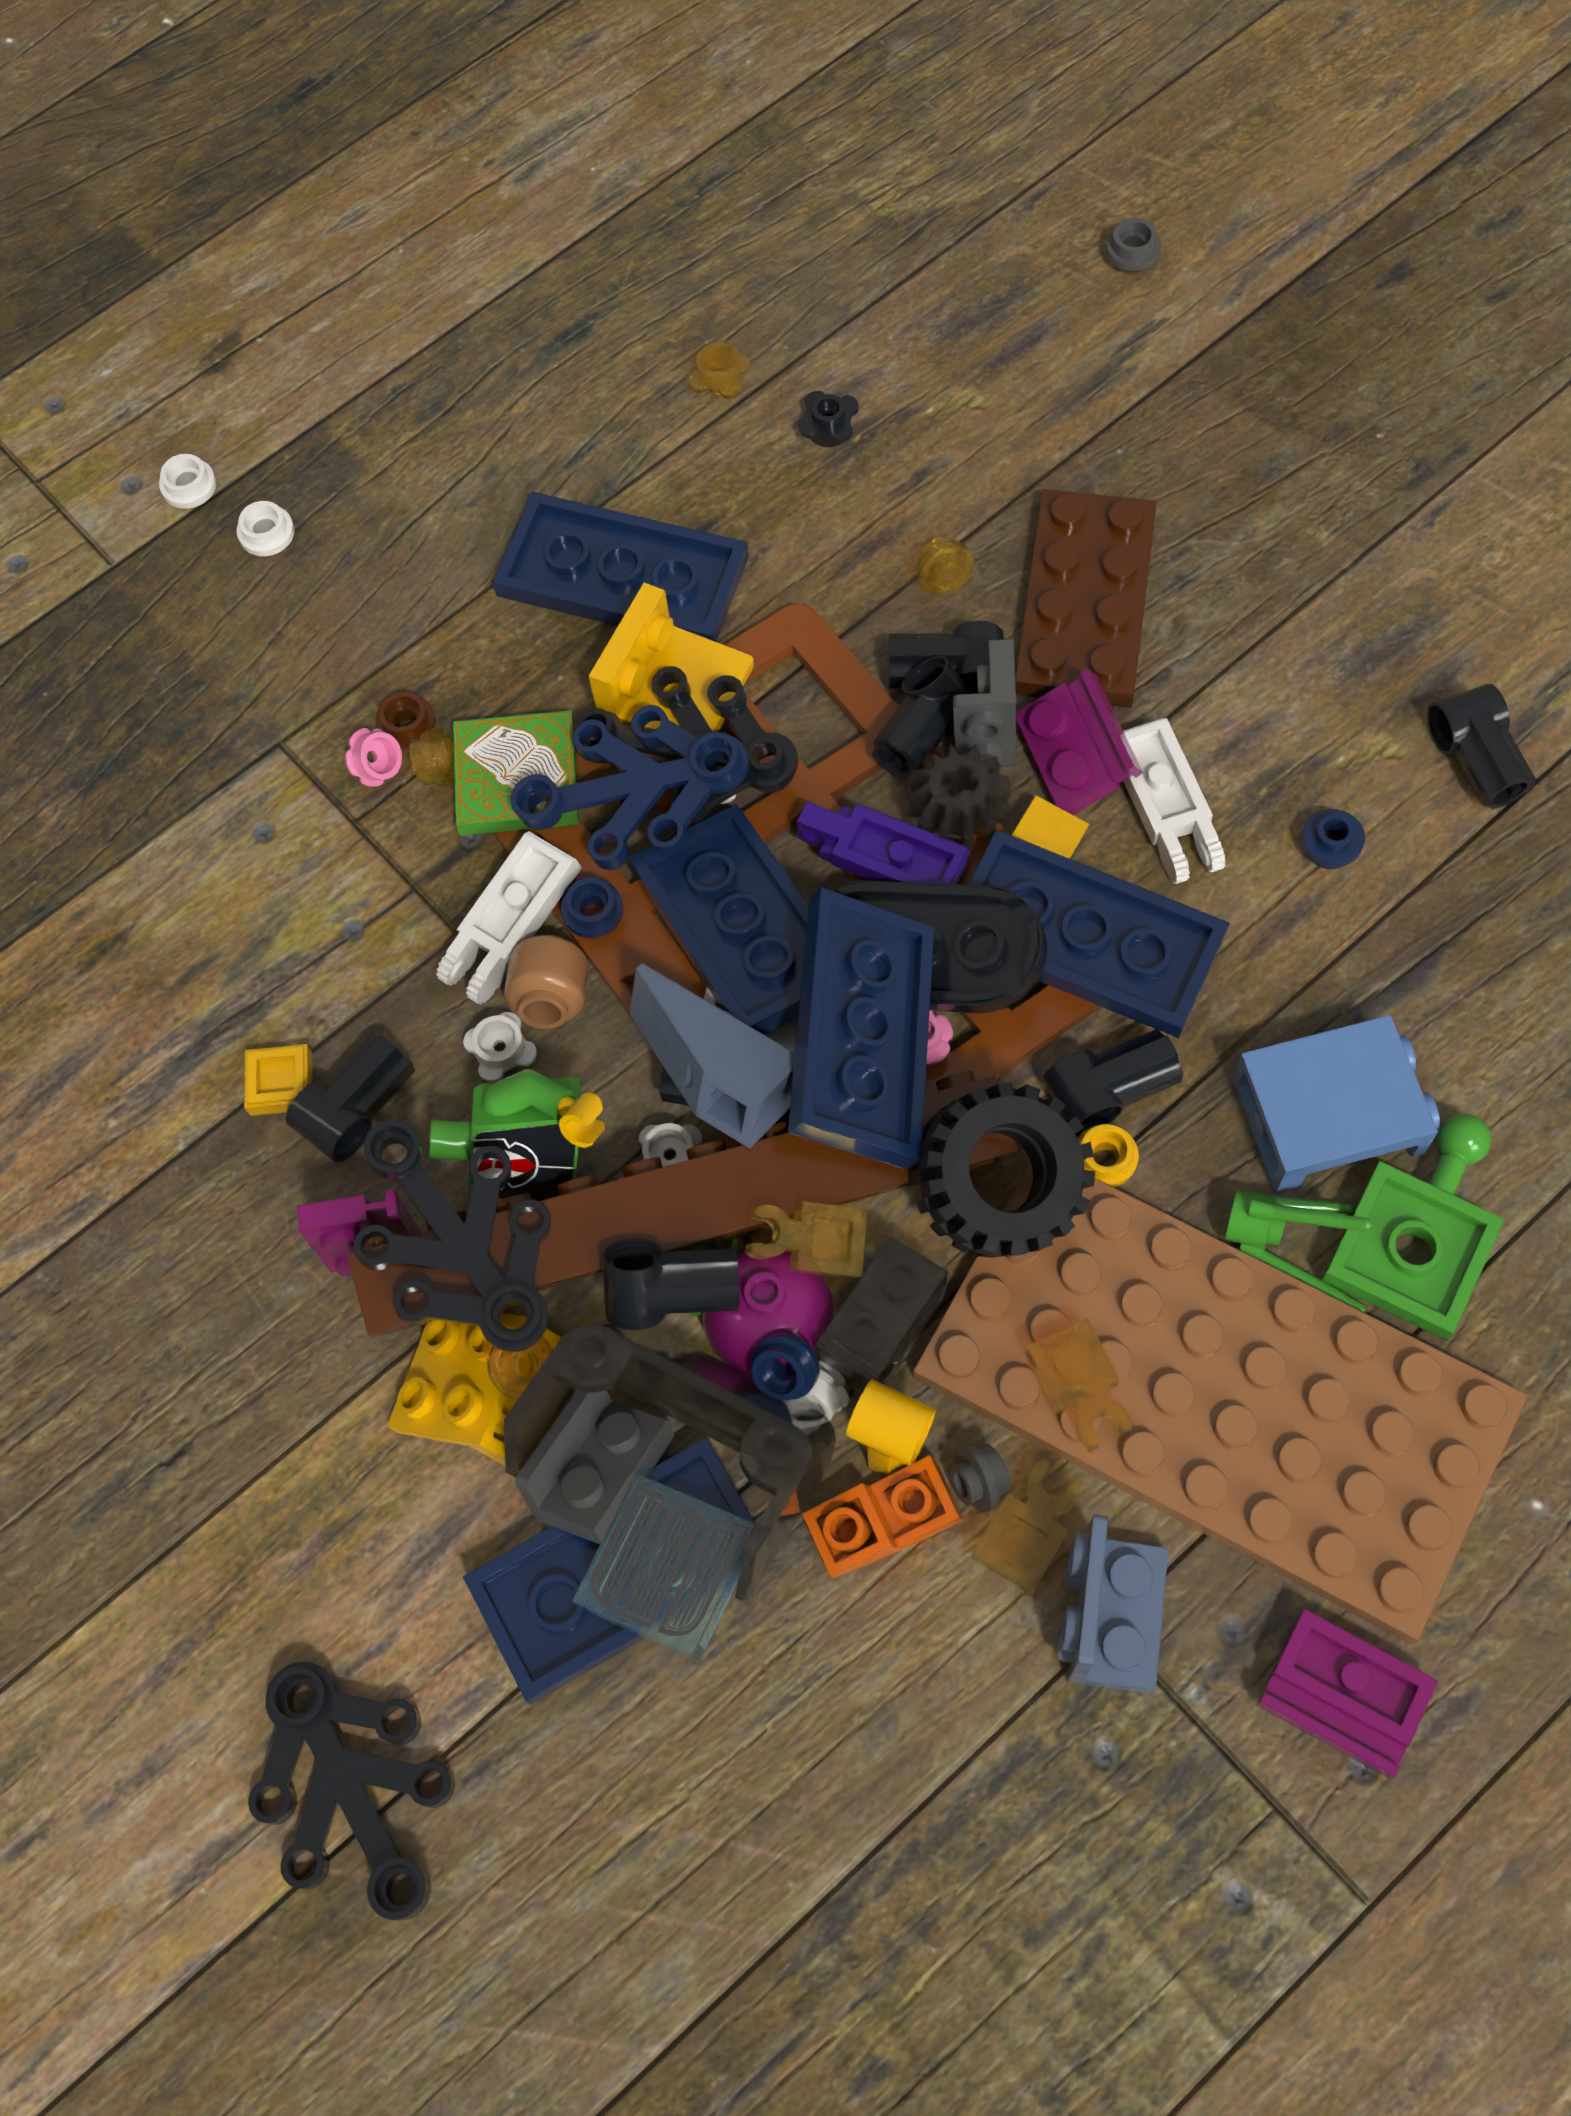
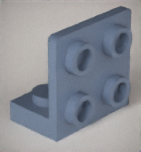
(1117, 1613)

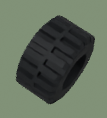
(1054, 1159)

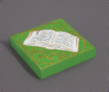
(499, 753)

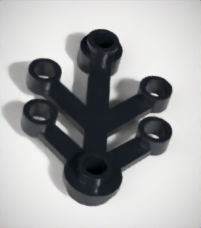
(763, 777)
(461, 1246)
(341, 1780)

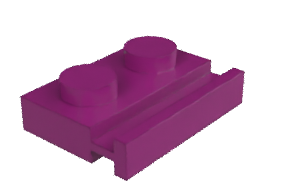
(1078, 743)
(335, 1223)
(1347, 1693)

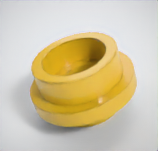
(1119, 1143)

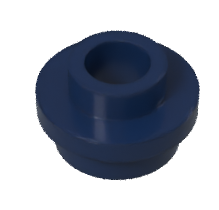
(1327, 852)
(587, 893)
(774, 1378)

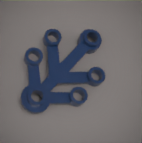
(639, 784)

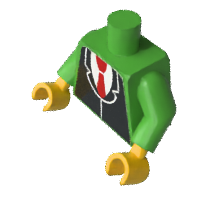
(534, 1122)

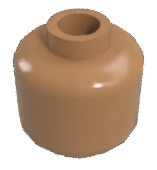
(546, 981)

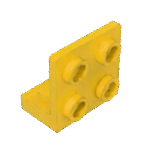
(650, 642)
(450, 1389)

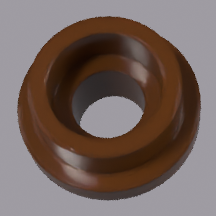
(403, 707)

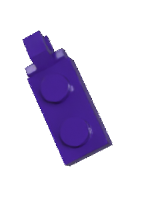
(881, 846)

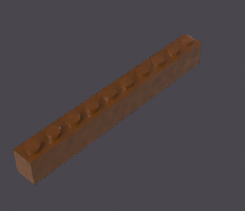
(668, 1205)

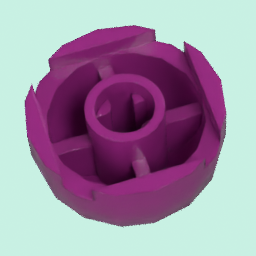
(769, 1303)

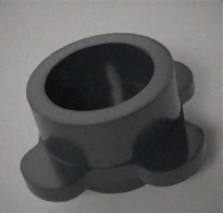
(828, 430)

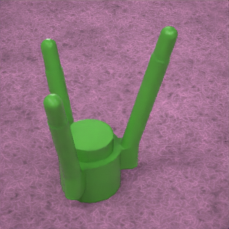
(1260, 1221)

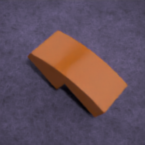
(882, 1517)

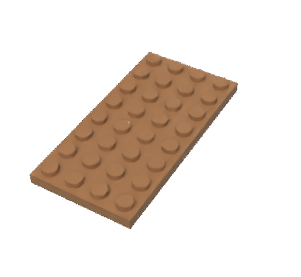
(1248, 1402)

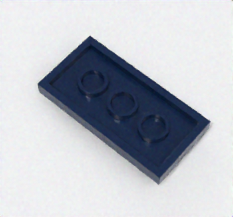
(598, 559)
(732, 917)
(1108, 935)
(862, 1030)
(532, 1587)

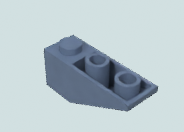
(717, 1062)

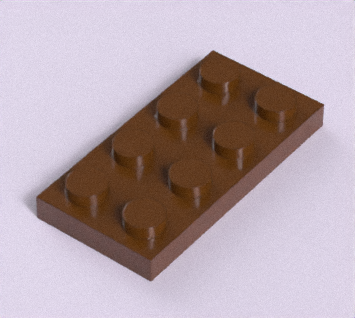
(1086, 593)

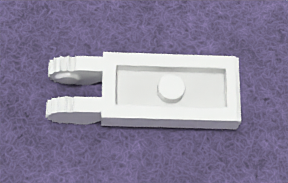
(1171, 800)
(507, 914)

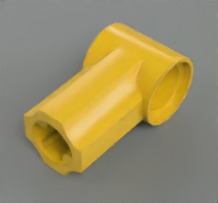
(889, 1427)

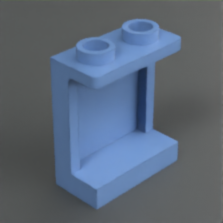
(1334, 1100)

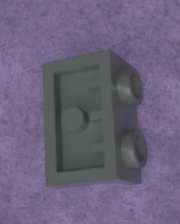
(991, 714)
(589, 1463)

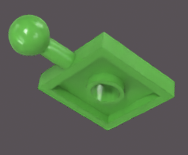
(1452, 1228)

